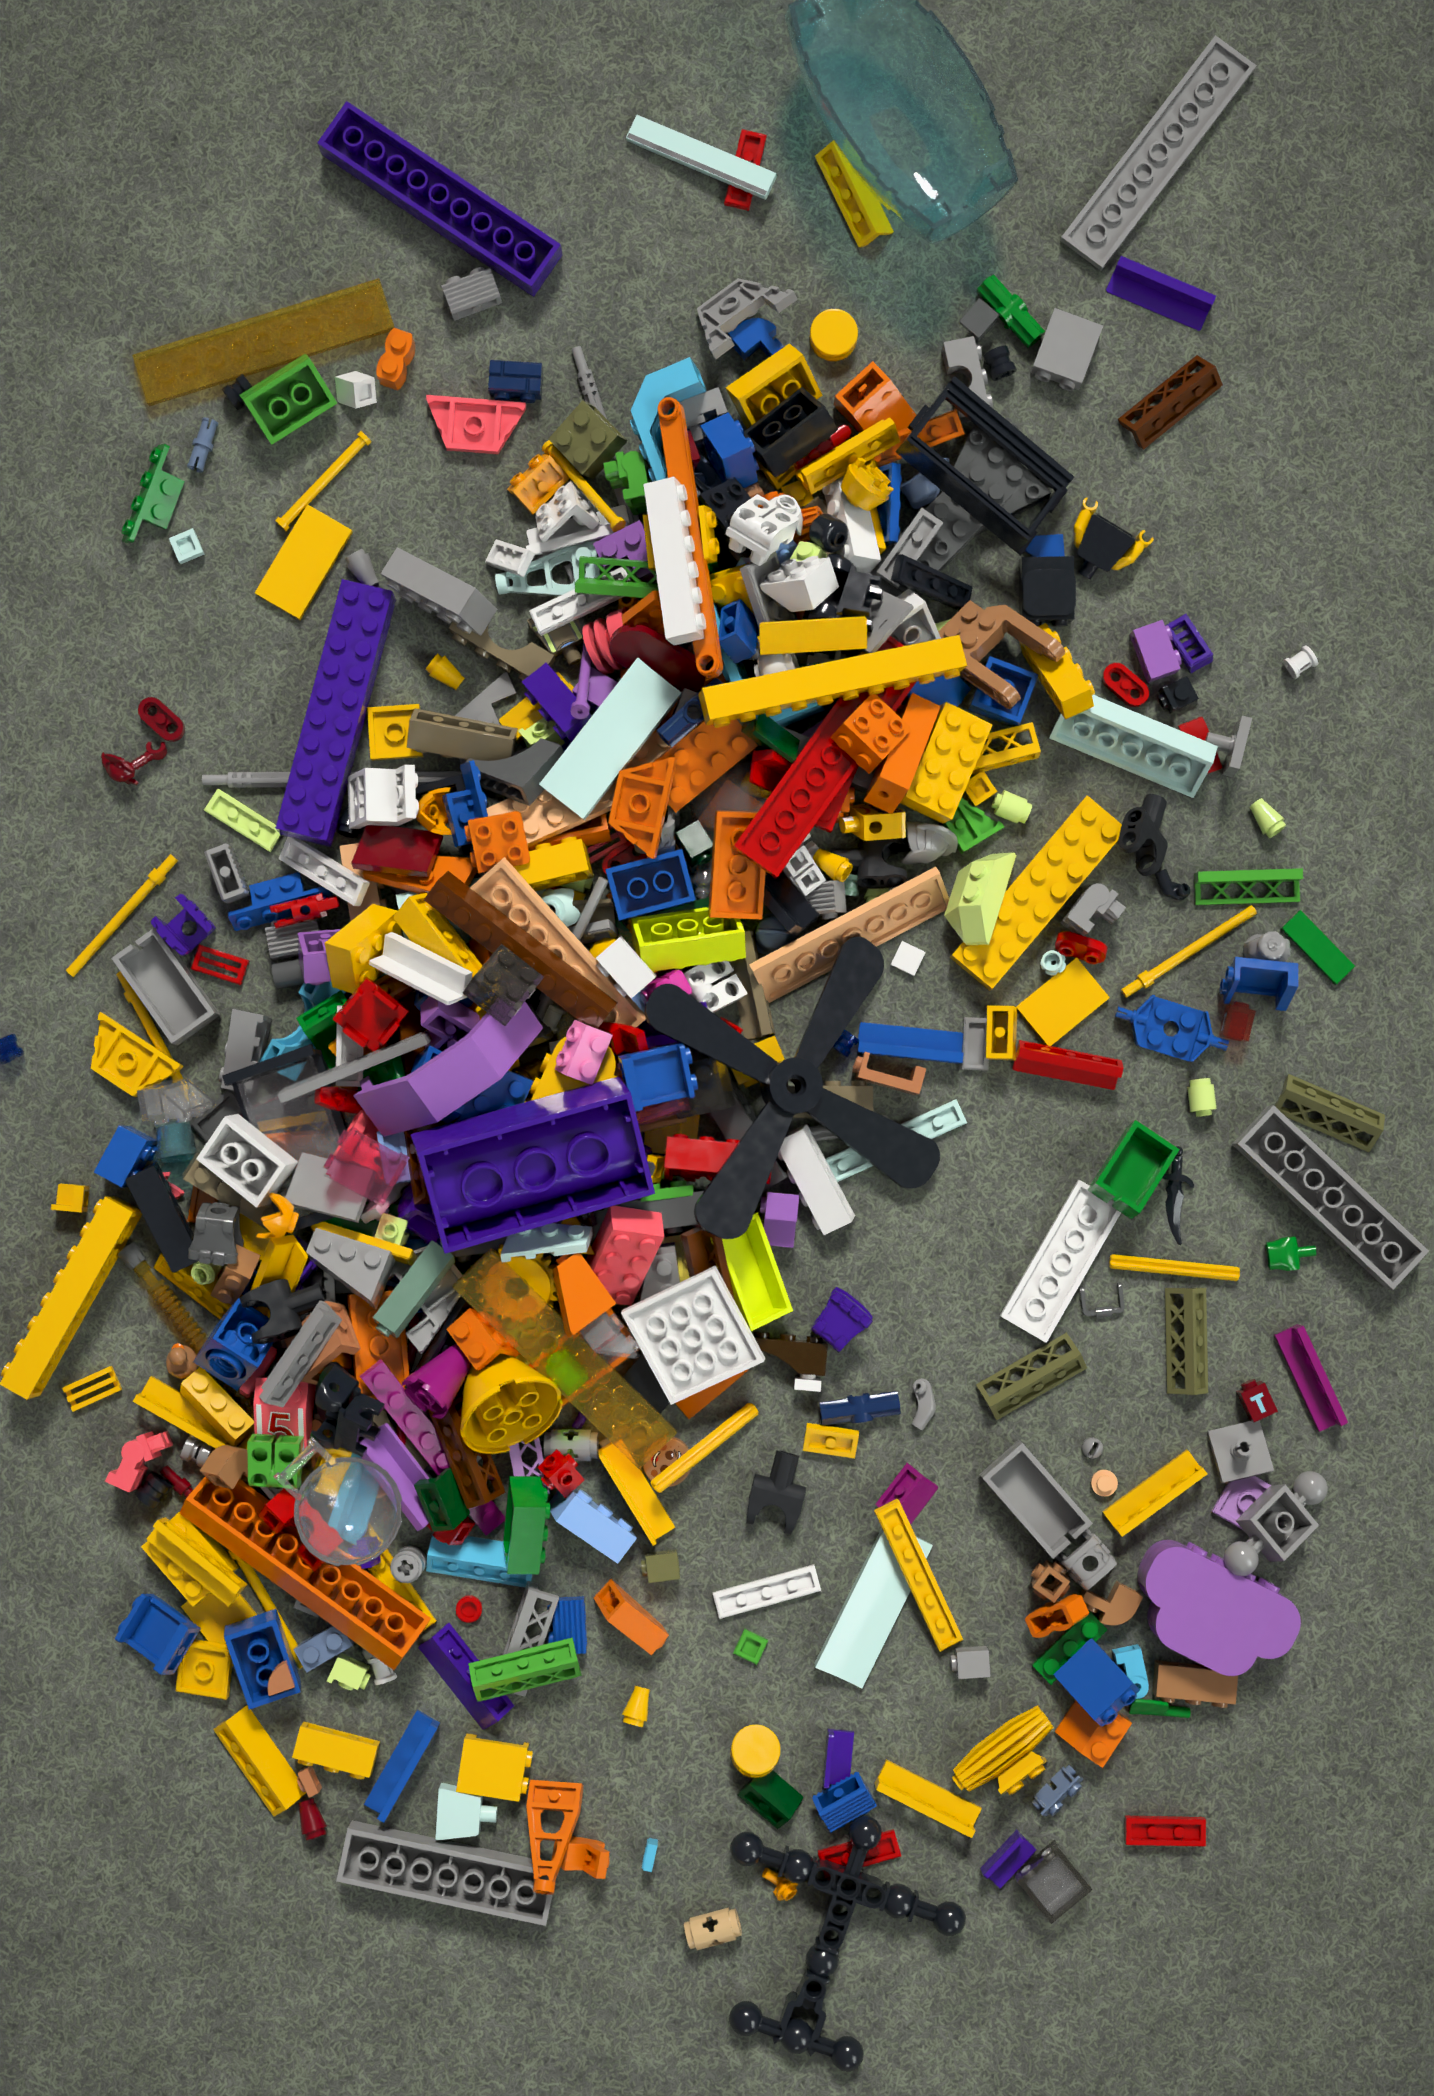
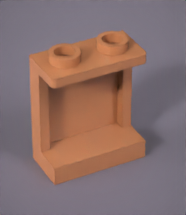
(909, 1086)
(341, 1341)

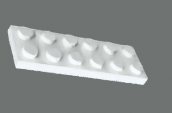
(1061, 1262)

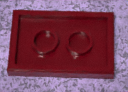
(397, 850)

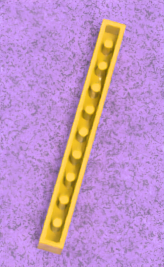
(832, 680)

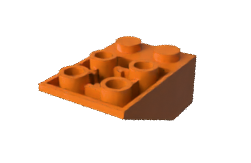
(872, 399)

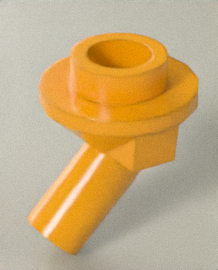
(785, 1889)

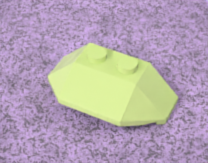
(978, 897)

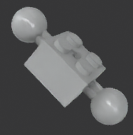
(1276, 1523)

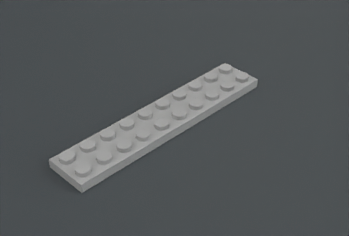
(1158, 153)

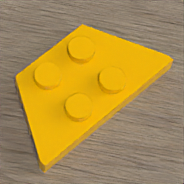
(128, 1058)

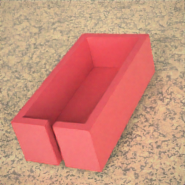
(625, 1250)

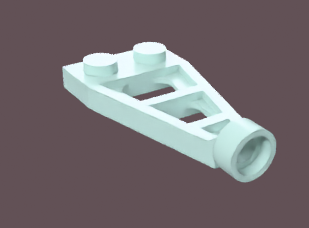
(547, 563)

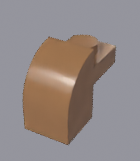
(226, 1466)
(1118, 1607)

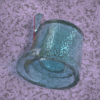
(174, 1143)

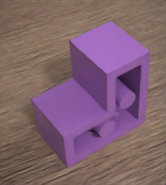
(626, 544)
(313, 956)
(446, 1022)
(780, 1218)

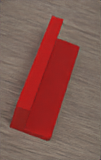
(768, 769)
(1067, 1065)

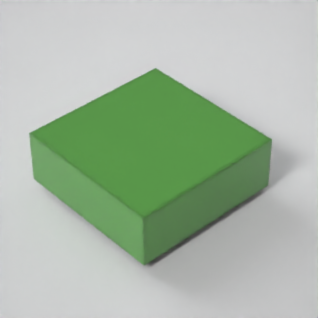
(750, 1646)

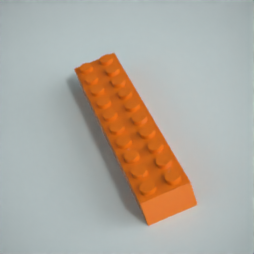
(339, 1594)

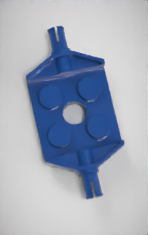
(1193, 1027)

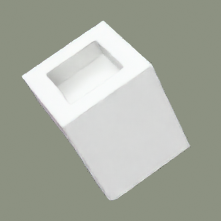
(355, 389)

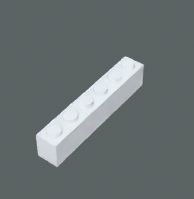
(674, 561)

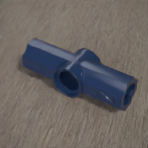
(680, 723)
(860, 1408)

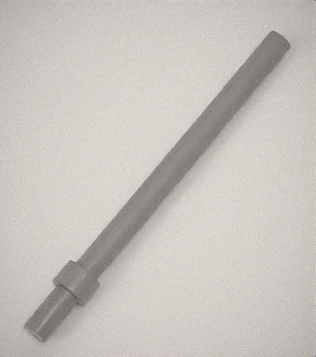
(578, 931)

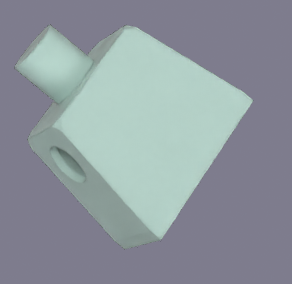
(461, 1813)

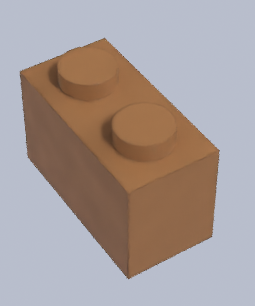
(235, 1277)

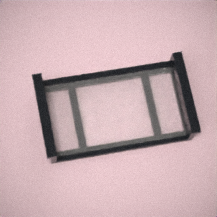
(294, 1124)

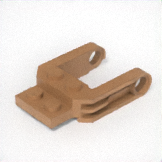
(982, 631)

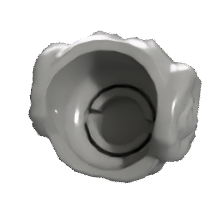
(1267, 947)

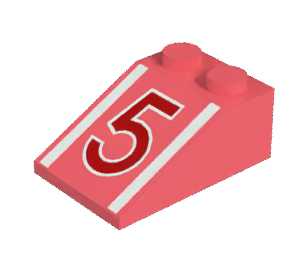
(292, 1419)

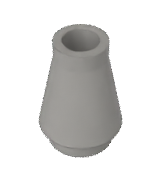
(362, 568)

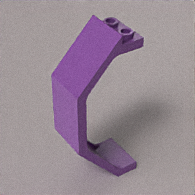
(449, 1077)

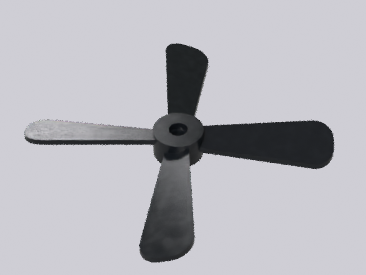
(736, 1189)

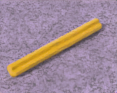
(1174, 1267)
(704, 1447)

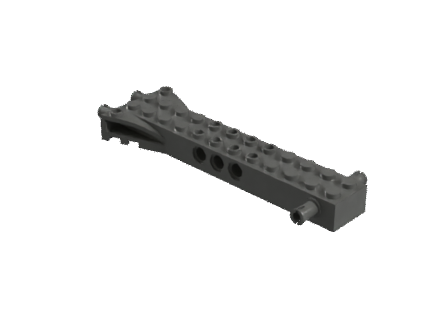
(995, 474)

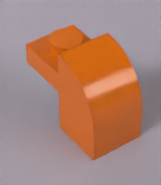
(586, 1856)

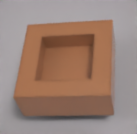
(308, 1781)

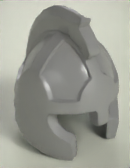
(928, 842)

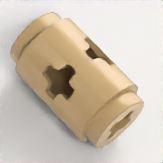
(725, 1931)

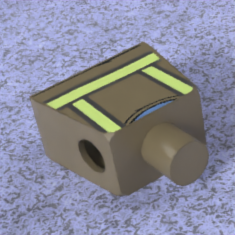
(562, 640)

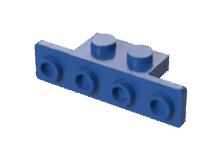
(465, 804)
(272, 893)

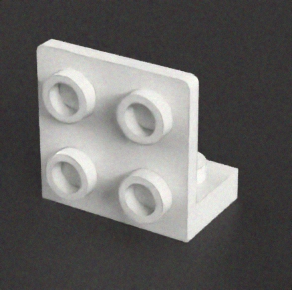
(566, 502)

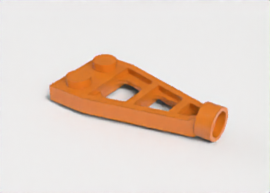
(553, 1797)

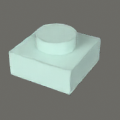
(186, 546)

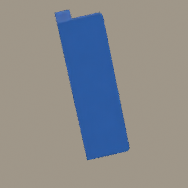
(910, 1043)

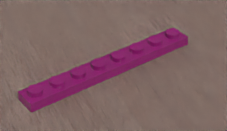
(421, 1434)

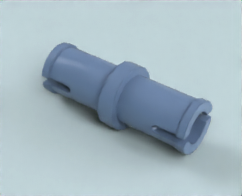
(202, 445)

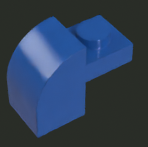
(755, 334)

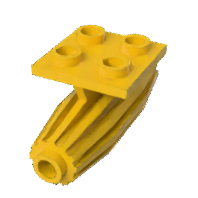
(1006, 1754)

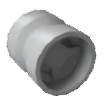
(195, 1451)

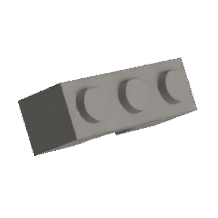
(964, 357)

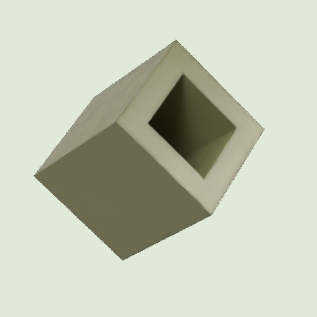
(661, 1566)

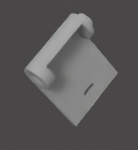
(886, 618)

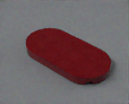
(667, 660)

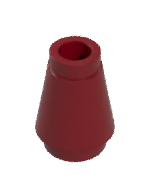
(311, 1820)

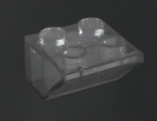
(173, 1100)
(606, 1337)

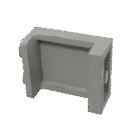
(1066, 350)

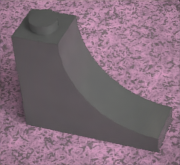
(522, 773)

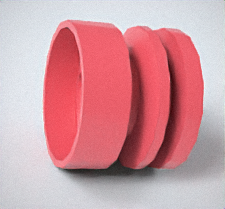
(597, 640)

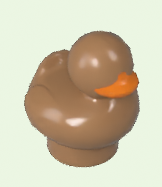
(180, 1361)

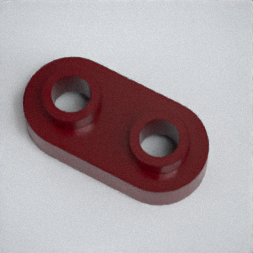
(162, 719)

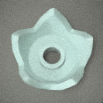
(562, 901)

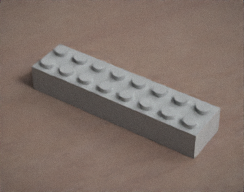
(1330, 1197)
(442, 1872)

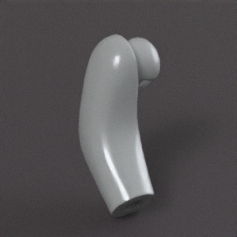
(926, 1403)

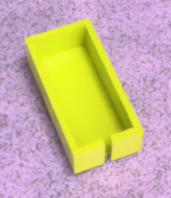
(755, 1276)

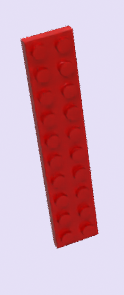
(807, 786)

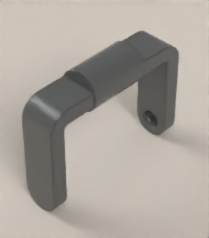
(1102, 1312)

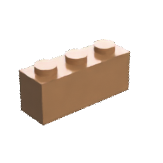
(1193, 1684)

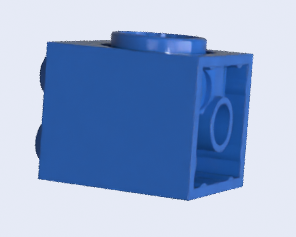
(230, 1349)

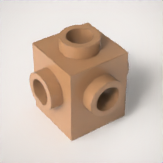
(1053, 1589)

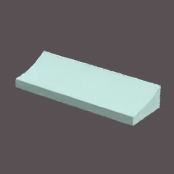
(610, 739)
(1138, 745)
(866, 1615)

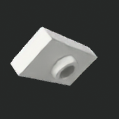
(509, 558)

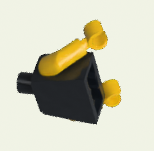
(1104, 543)

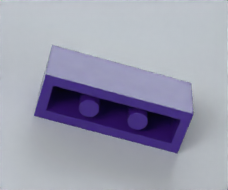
(555, 701)

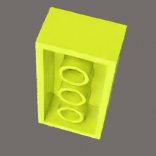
(687, 939)

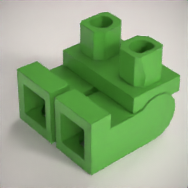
(630, 472)
(272, 1455)

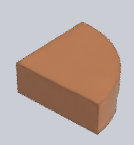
(280, 1679)

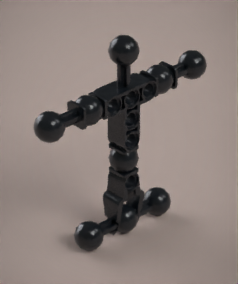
(823, 1956)

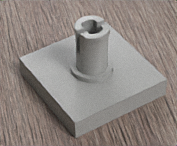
(1233, 746)
(1240, 1451)

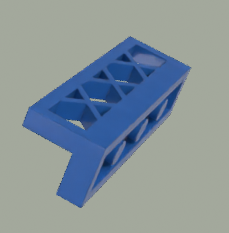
(401, 1764)

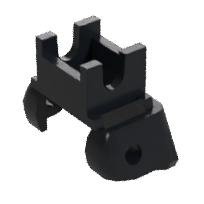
(852, 596)
(344, 1411)

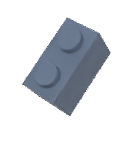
(322, 1647)

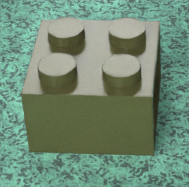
(587, 439)

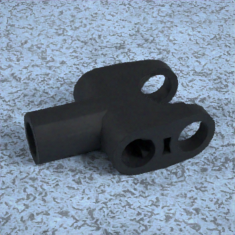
(1142, 829)
(871, 864)
(284, 1308)
(778, 1491)

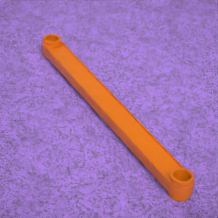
(680, 466)

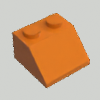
(1089, 1737)

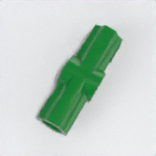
(1011, 311)

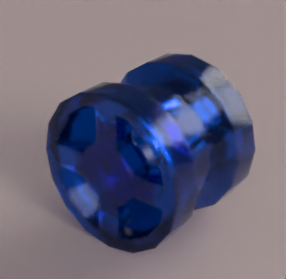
(845, 1043)
(9, 1049)

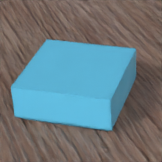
(649, 1854)

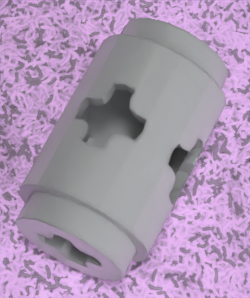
(584, 1444)
(413, 1555)

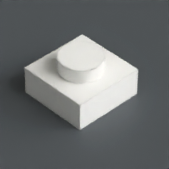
(807, 1383)

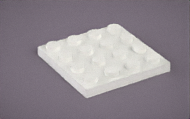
(693, 1335)

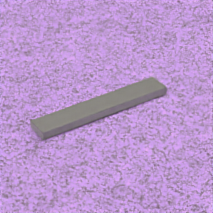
(354, 1066)

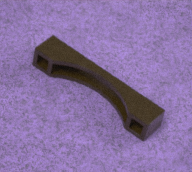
(803, 1356)

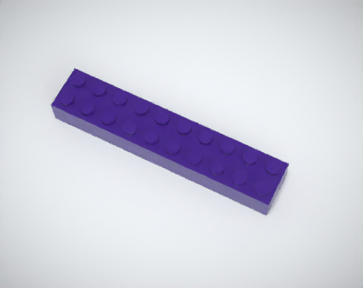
(440, 198)
(336, 713)

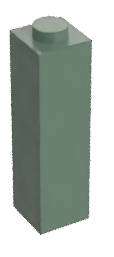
(413, 1290)

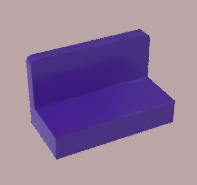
(837, 1756)
(1008, 1859)

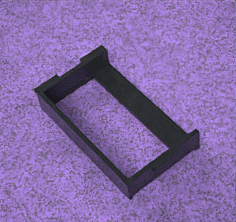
(966, 492)

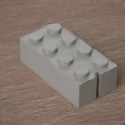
(438, 592)
(166, 987)
(1035, 1498)

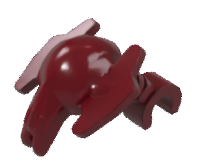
(124, 771)

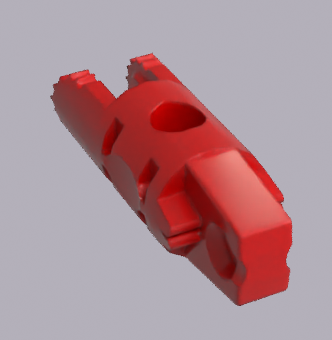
(835, 440)
(316, 903)
(337, 1099)

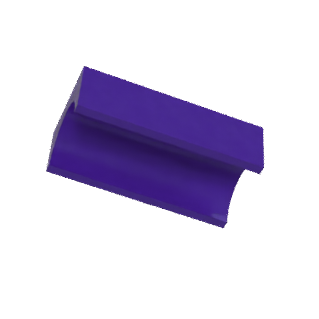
(533, 1164)

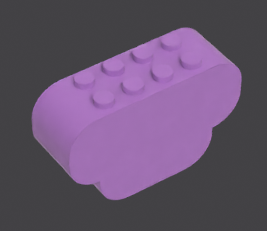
(1212, 1612)

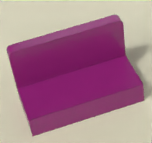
(911, 1490)

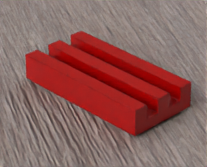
(241, 971)

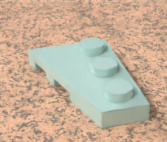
(551, 1238)

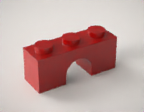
(280, 1514)

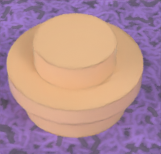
(1104, 1482)

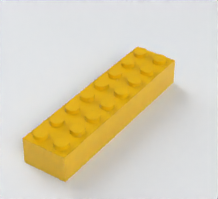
(1041, 891)
(71, 1297)

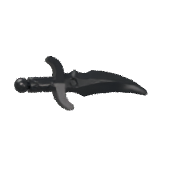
(1175, 1195)

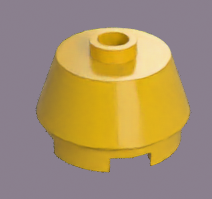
(865, 485)

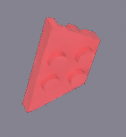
(475, 423)

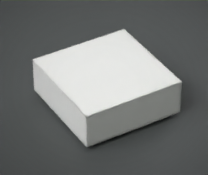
(908, 958)

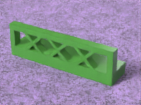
(611, 585)
(1248, 876)
(523, 1669)

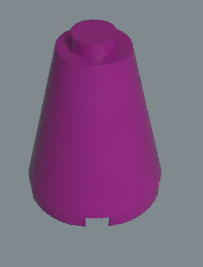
(438, 1381)

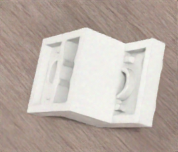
(382, 796)

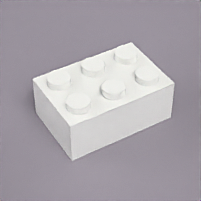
(247, 1160)

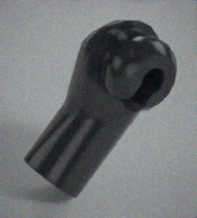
(1171, 889)

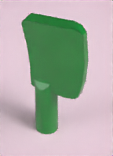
(1159, 1708)

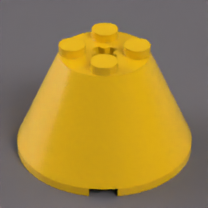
(507, 1405)

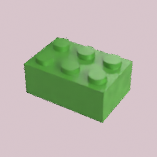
(288, 399)

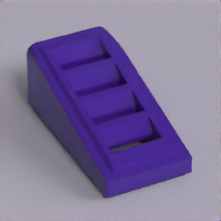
(1199, 662)

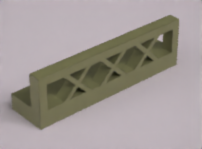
(1314, 1098)
(1192, 1341)
(1054, 1372)

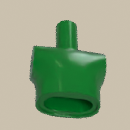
(1285, 1253)

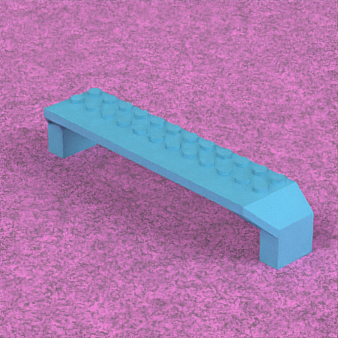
(682, 382)

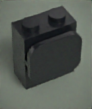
(1047, 590)

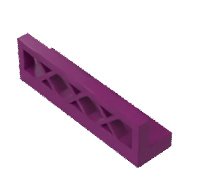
(1310, 1377)

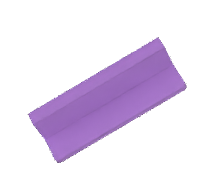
(396, 1459)

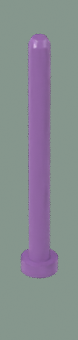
(580, 708)

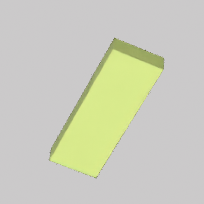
(243, 820)

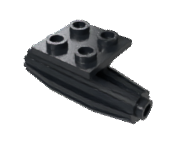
(724, 501)

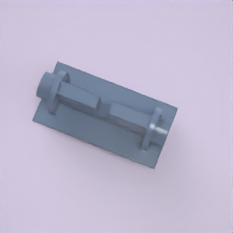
(1052, 1799)

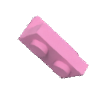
(582, 1052)

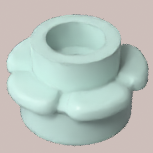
(1051, 956)

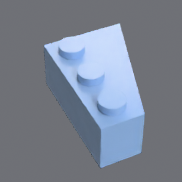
(593, 1523)

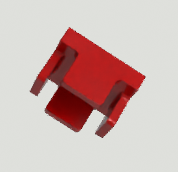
(370, 1015)

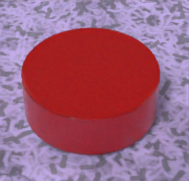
(469, 1608)

